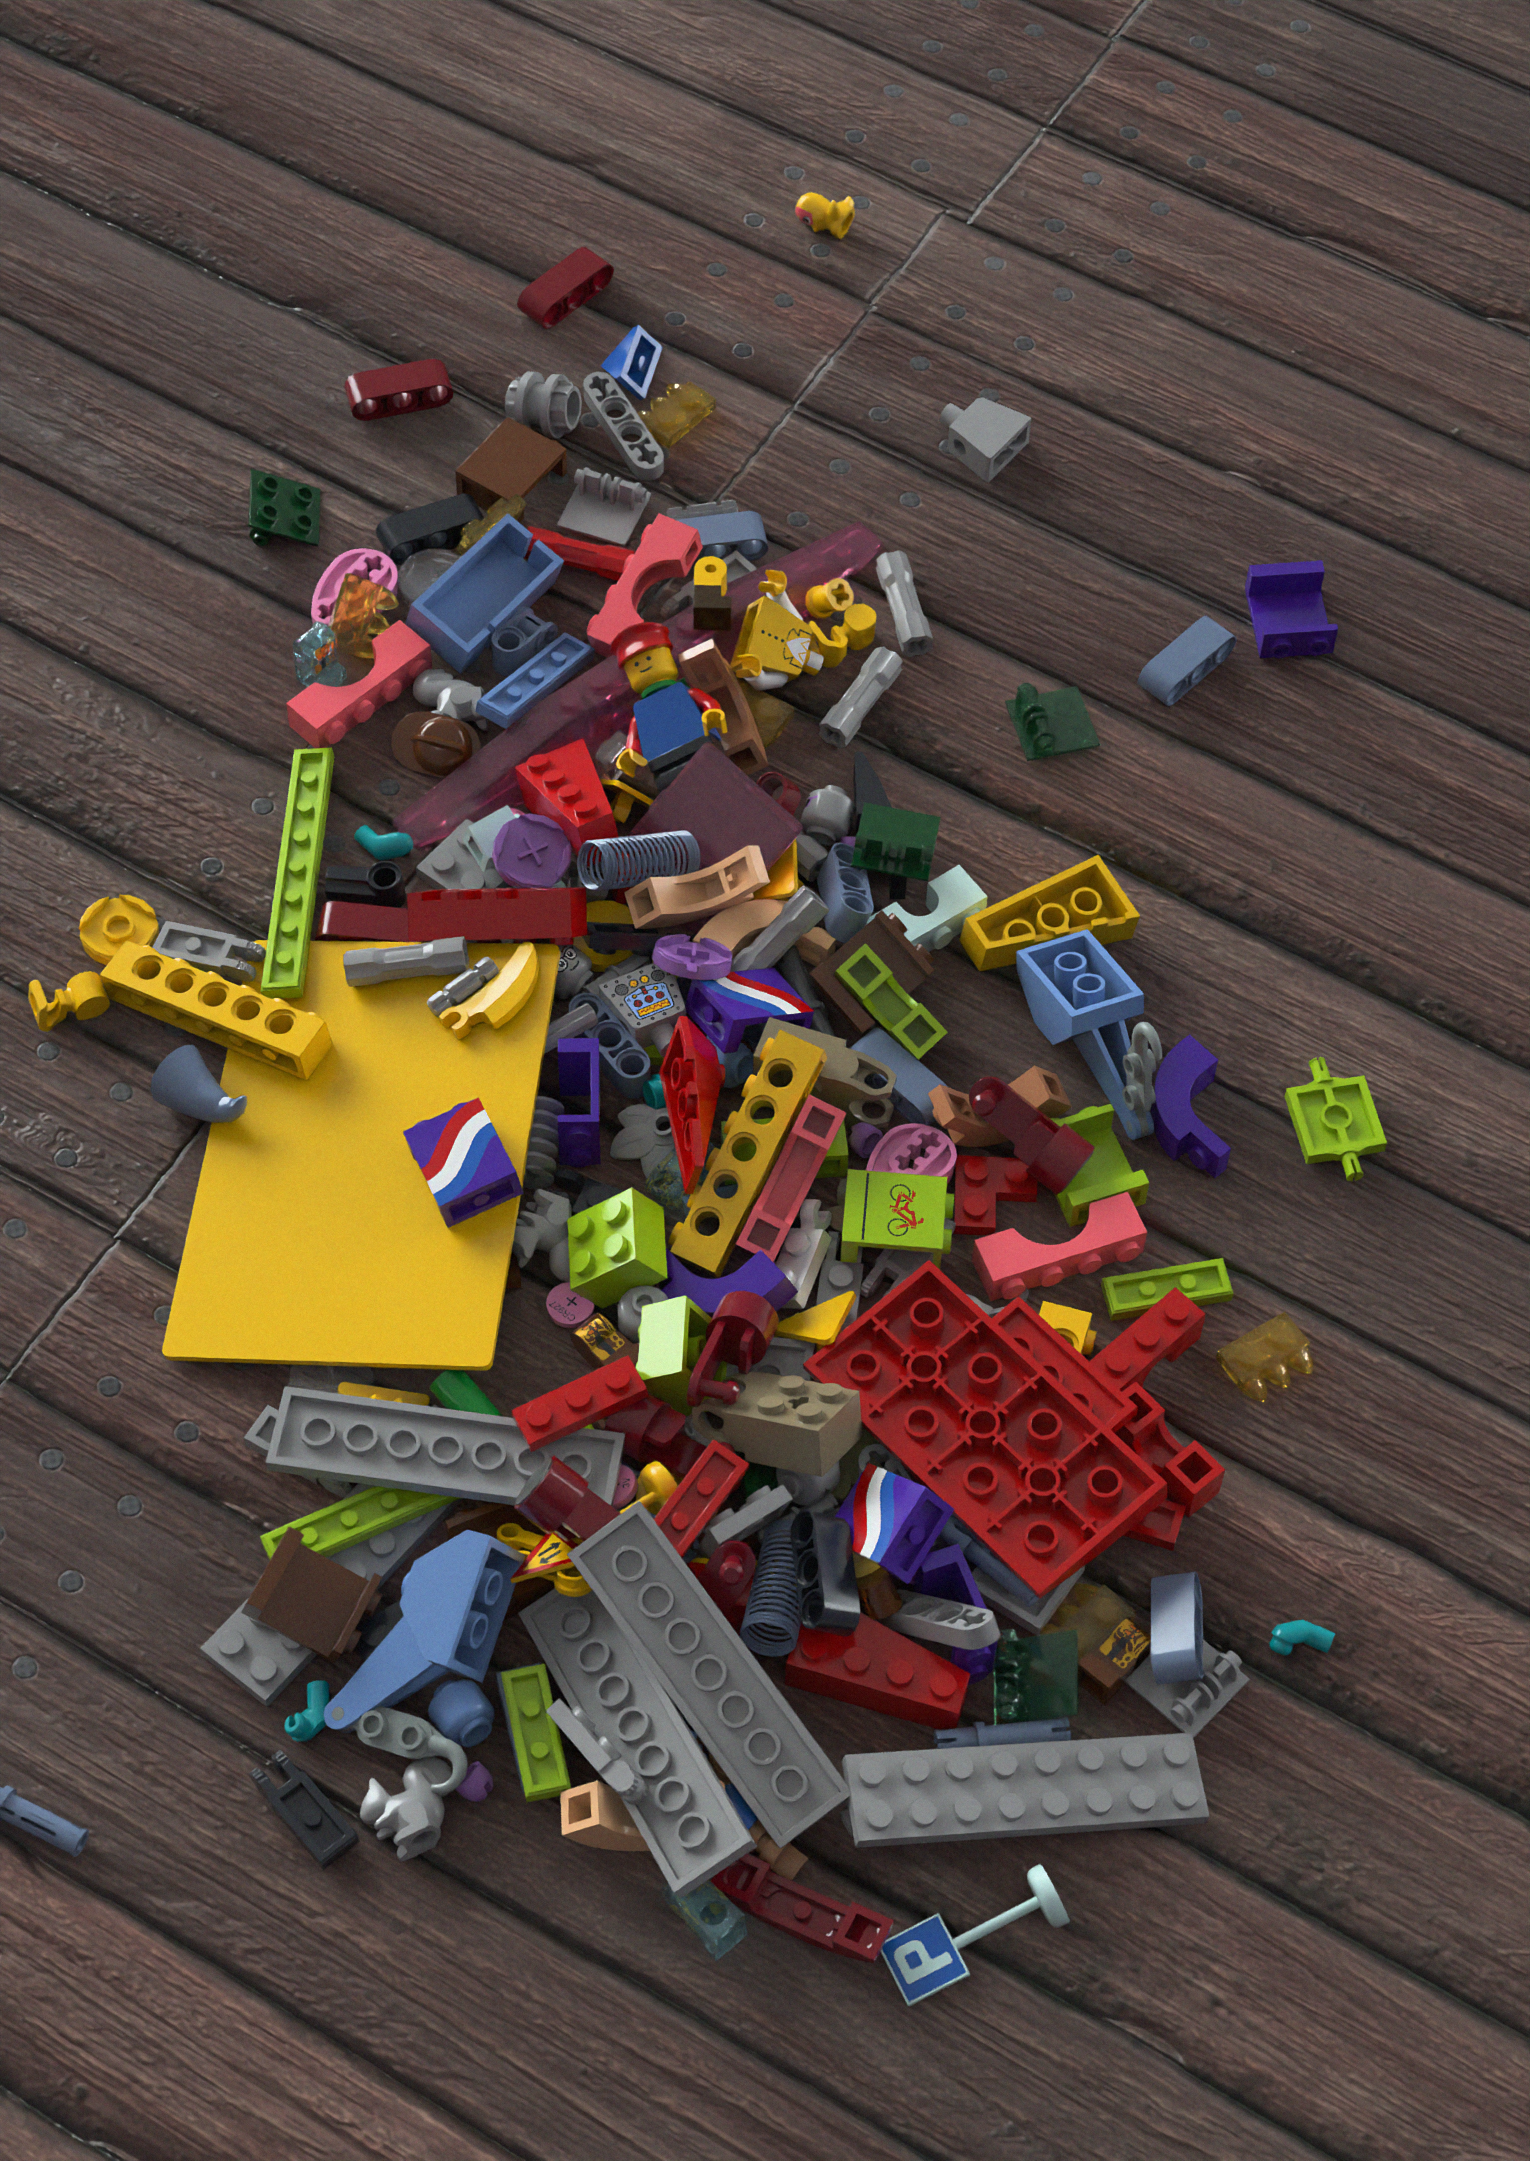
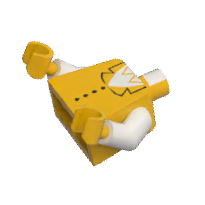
(774, 639)

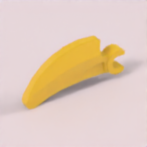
(499, 997)

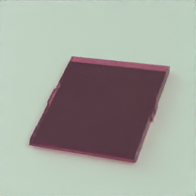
(722, 814)

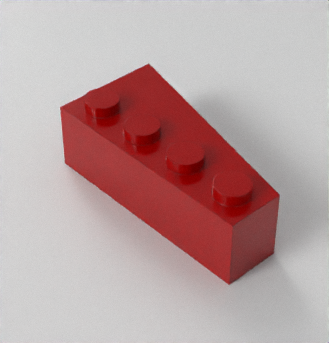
(570, 793)
(498, 914)
(879, 1673)

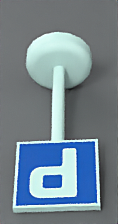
(928, 1958)

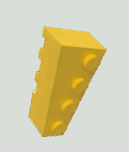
(1054, 908)

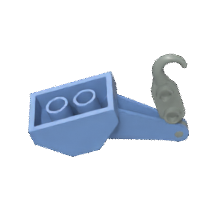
(1080, 991)
(449, 1623)

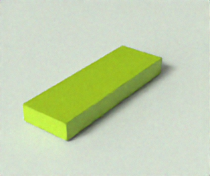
(1137, 1292)
(535, 1733)

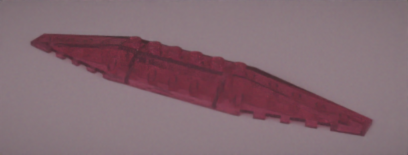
(603, 698)

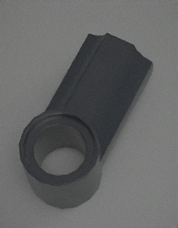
(367, 884)

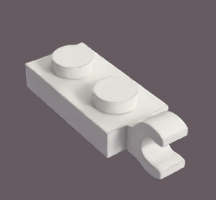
(805, 1251)

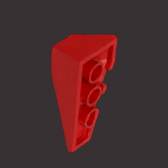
(691, 1092)

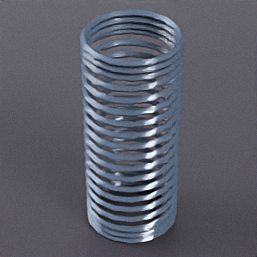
(612, 865)
(773, 1615)

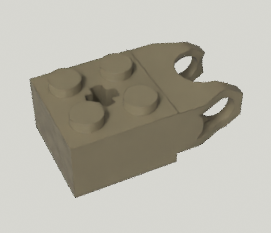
(841, 1077)
(786, 1421)

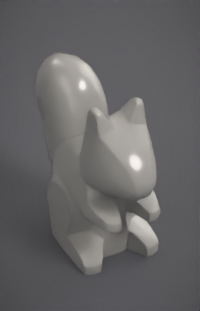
(450, 696)
(544, 1229)
(411, 1814)

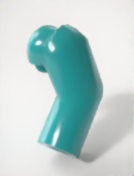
(384, 846)
(1300, 1631)
(311, 1720)

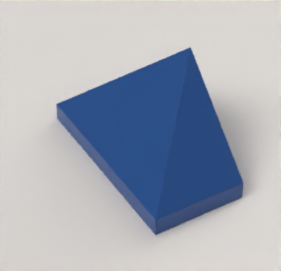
(634, 361)

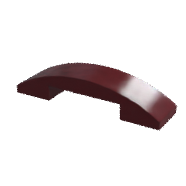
(803, 1912)

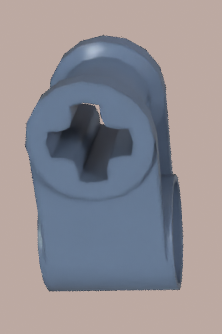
(520, 640)

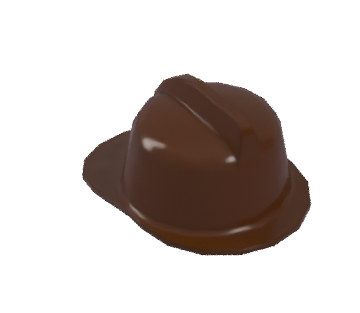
(433, 743)

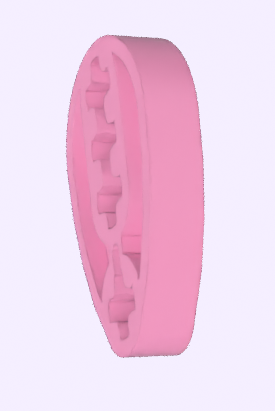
(357, 563)
(905, 1143)

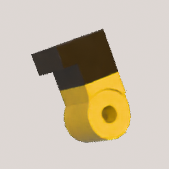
(710, 604)

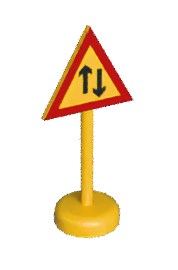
(552, 1551)

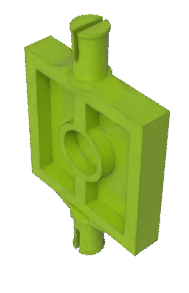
(1335, 1119)

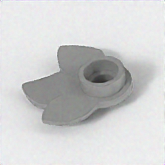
(642, 1136)

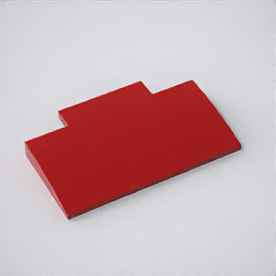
(996, 1423)

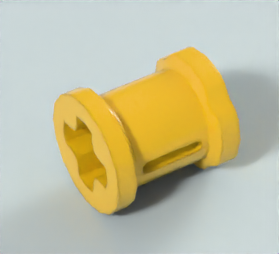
(826, 599)

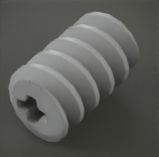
(542, 1144)

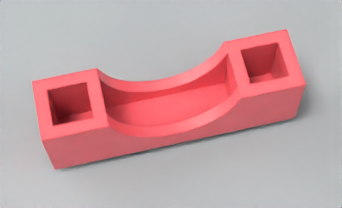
(664, 552)
(328, 712)
(791, 1178)
(1012, 1263)

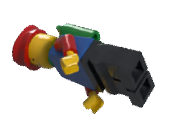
(672, 716)

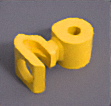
(856, 632)
(83, 996)

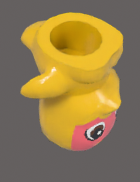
(822, 214)

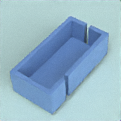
(483, 592)

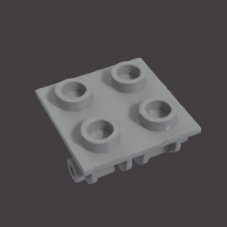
(604, 507)
(1194, 1702)

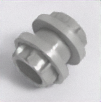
(547, 404)

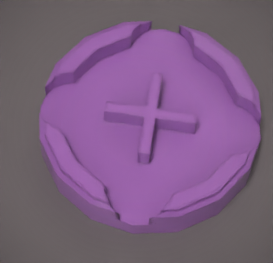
(531, 852)
(692, 959)

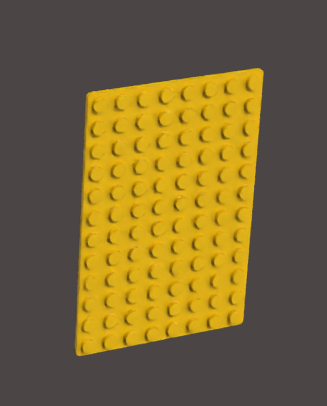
(316, 1217)

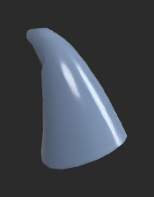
(190, 1088)

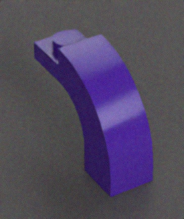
(1177, 1128)
(755, 1276)

